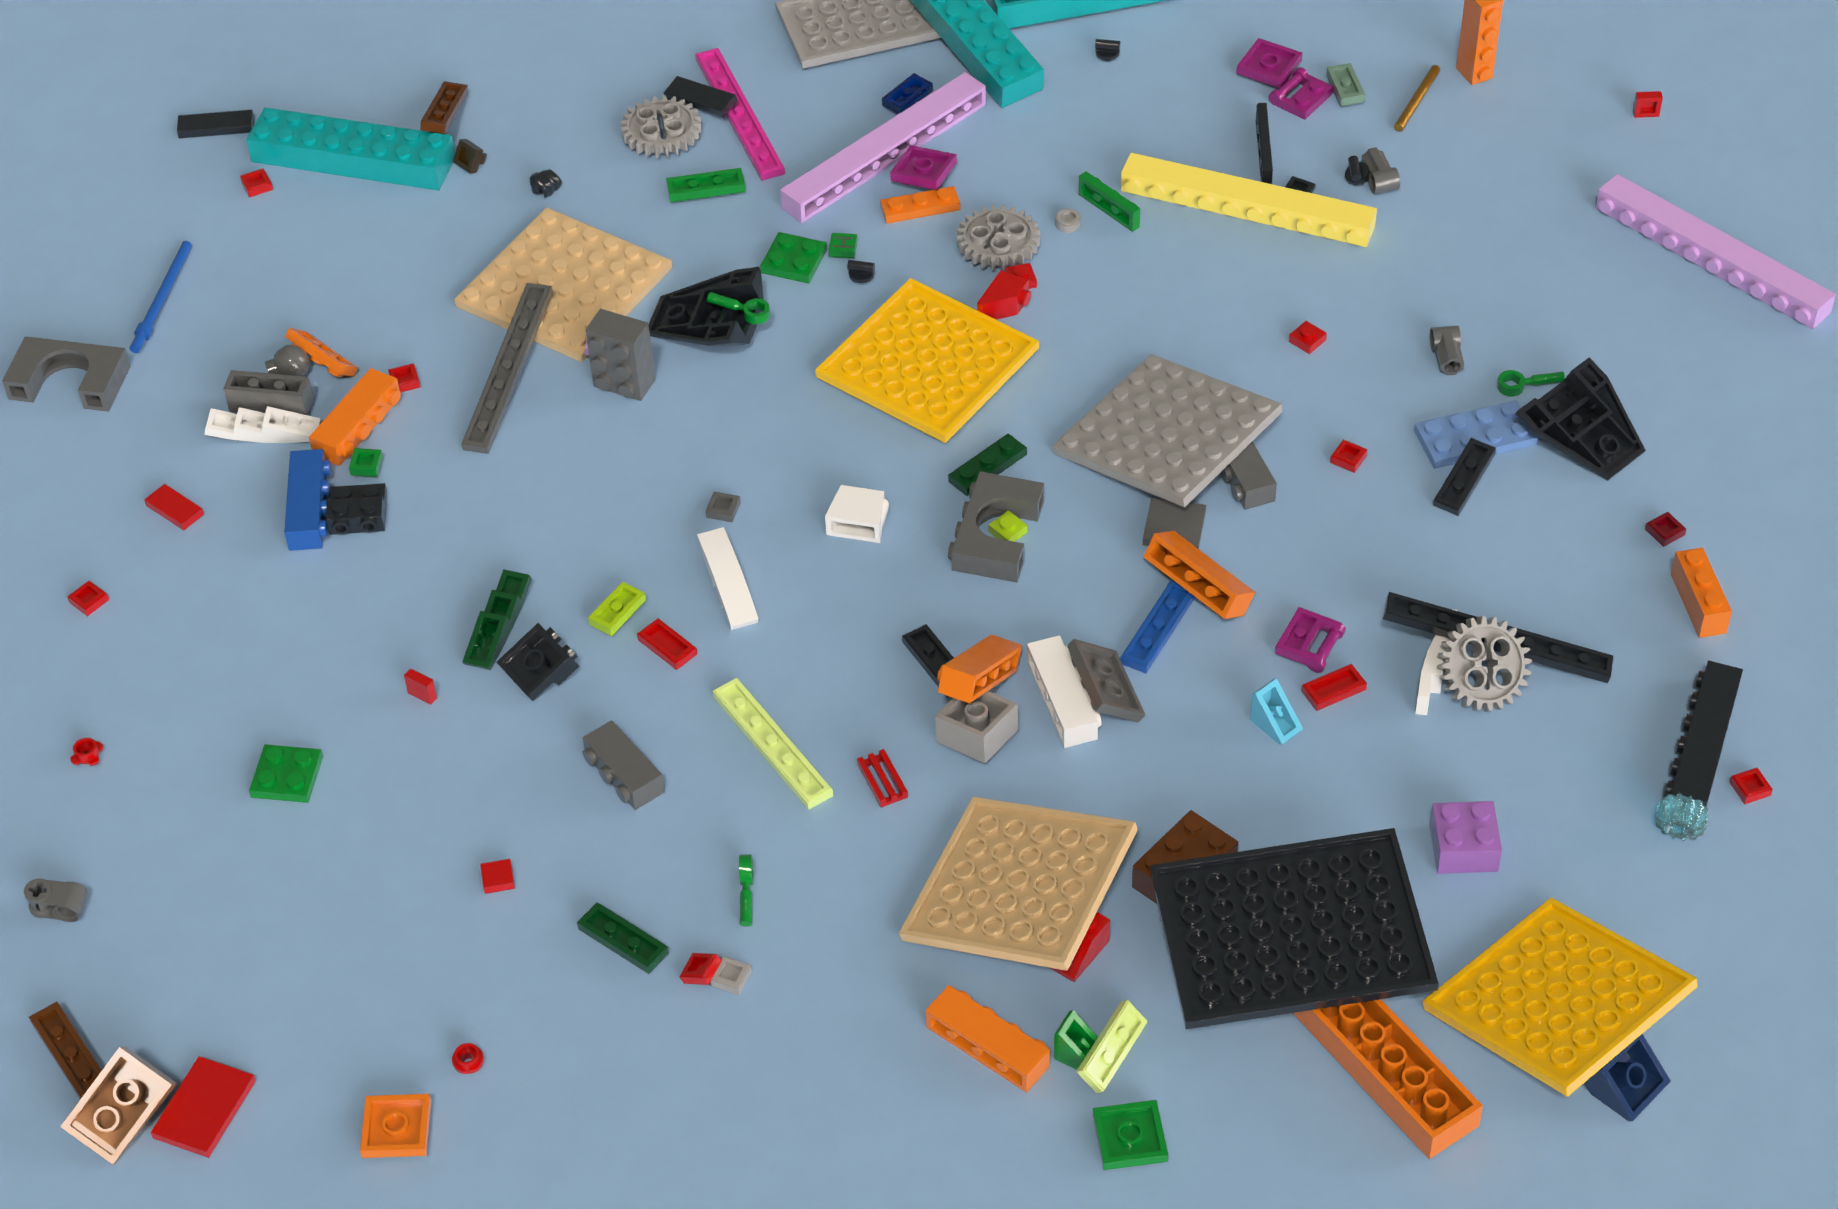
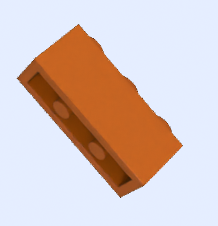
(1701, 592)

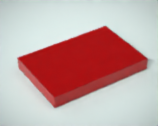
(203, 1106)

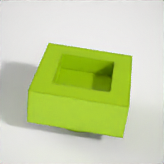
(1008, 527)

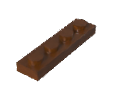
(444, 107)
(66, 1047)

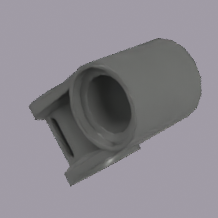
(59, 901)

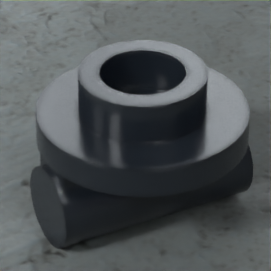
(1107, 49)
(1357, 171)
(860, 271)

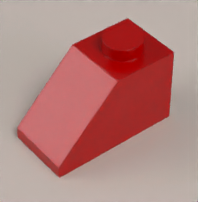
(1005, 296)
(1092, 944)

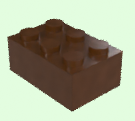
(1186, 840)

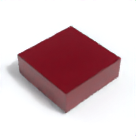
(1665, 529)

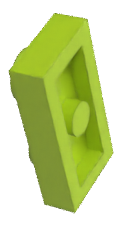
(617, 608)

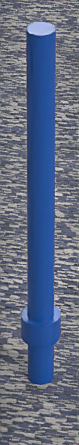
(144, 329)

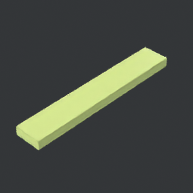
(773, 743)

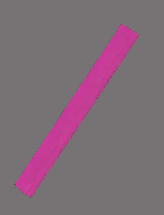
(741, 116)

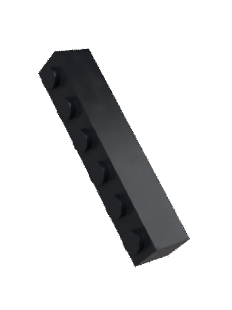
(1705, 732)

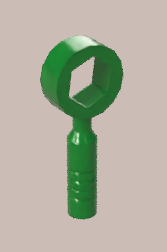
(750, 305)
(1517, 377)
(746, 880)

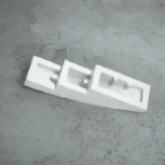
(260, 427)
(727, 578)
(1430, 674)

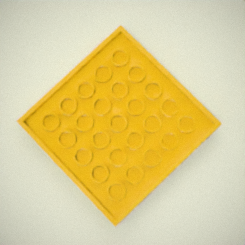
(927, 360)
(1560, 995)

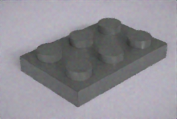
(1105, 680)

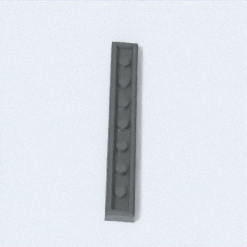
(507, 368)

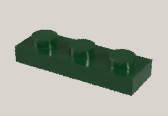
(991, 460)
(622, 937)

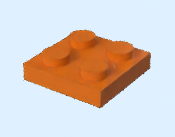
(395, 1125)

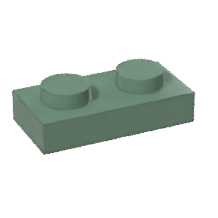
(1346, 84)

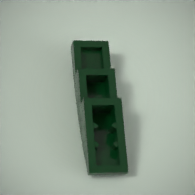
(497, 620)

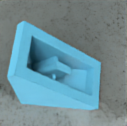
(1274, 713)

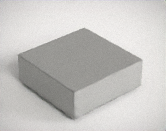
(731, 975)

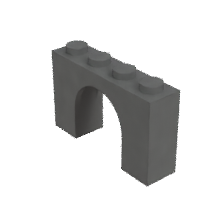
(42, 357)
(990, 498)

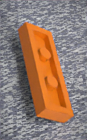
(920, 204)
(321, 353)

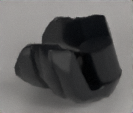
(545, 181)

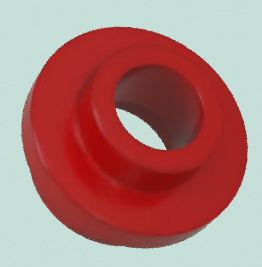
(464, 1052)

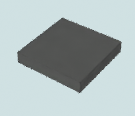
(1168, 516)

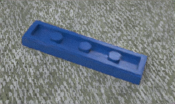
(1157, 628)

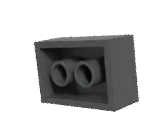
(620, 354)

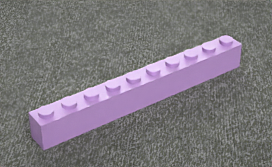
(882, 147)
(1715, 251)

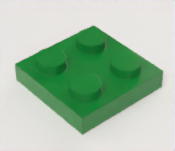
(793, 257)
(286, 773)
(1130, 1135)

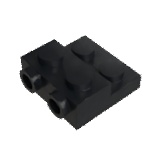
(356, 509)
(538, 661)

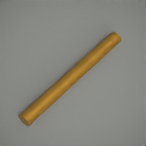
(1417, 98)

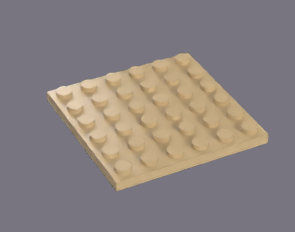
(585, 271)
(1019, 882)

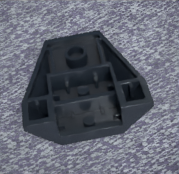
(691, 319)
(1585, 421)

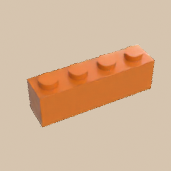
(1479, 39)
(355, 416)
(1199, 574)
(979, 668)
(988, 1038)

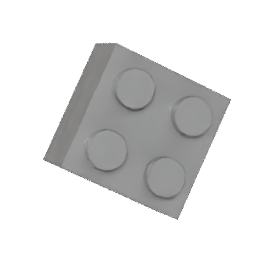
(977, 727)

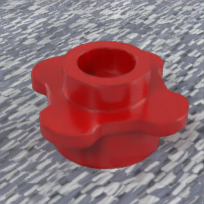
(86, 752)

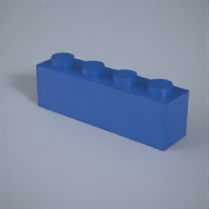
(306, 499)

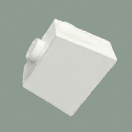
(857, 514)

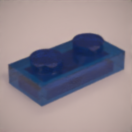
(907, 93)

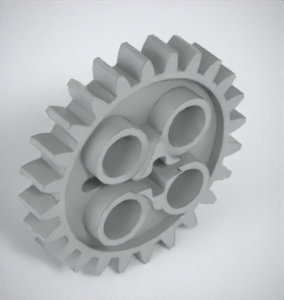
(679, 124)
(998, 237)
(1509, 663)

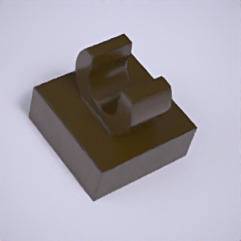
(469, 156)

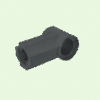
(1381, 176)
(1447, 344)

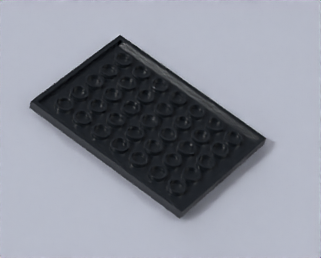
(1292, 928)

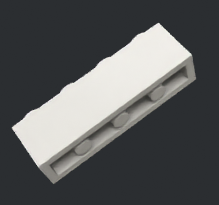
(1063, 692)

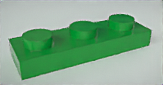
(705, 185)
(1109, 201)

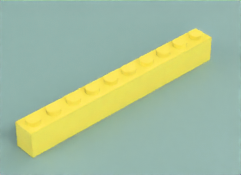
(1248, 199)

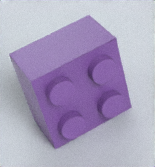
(1465, 837)

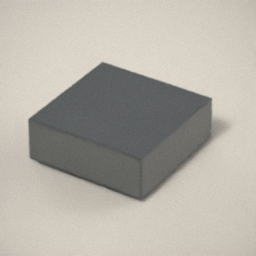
(723, 506)

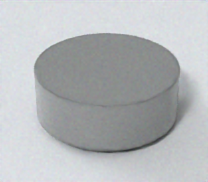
(1068, 220)

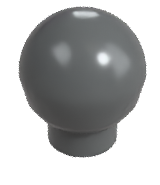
(289, 361)

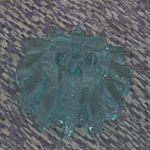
(1681, 817)

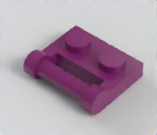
(1306, 99)
(1301, 635)

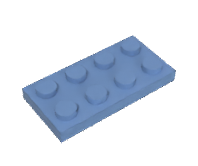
(1494, 425)

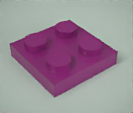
(1269, 63)
(923, 167)

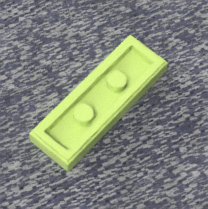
(1112, 1046)

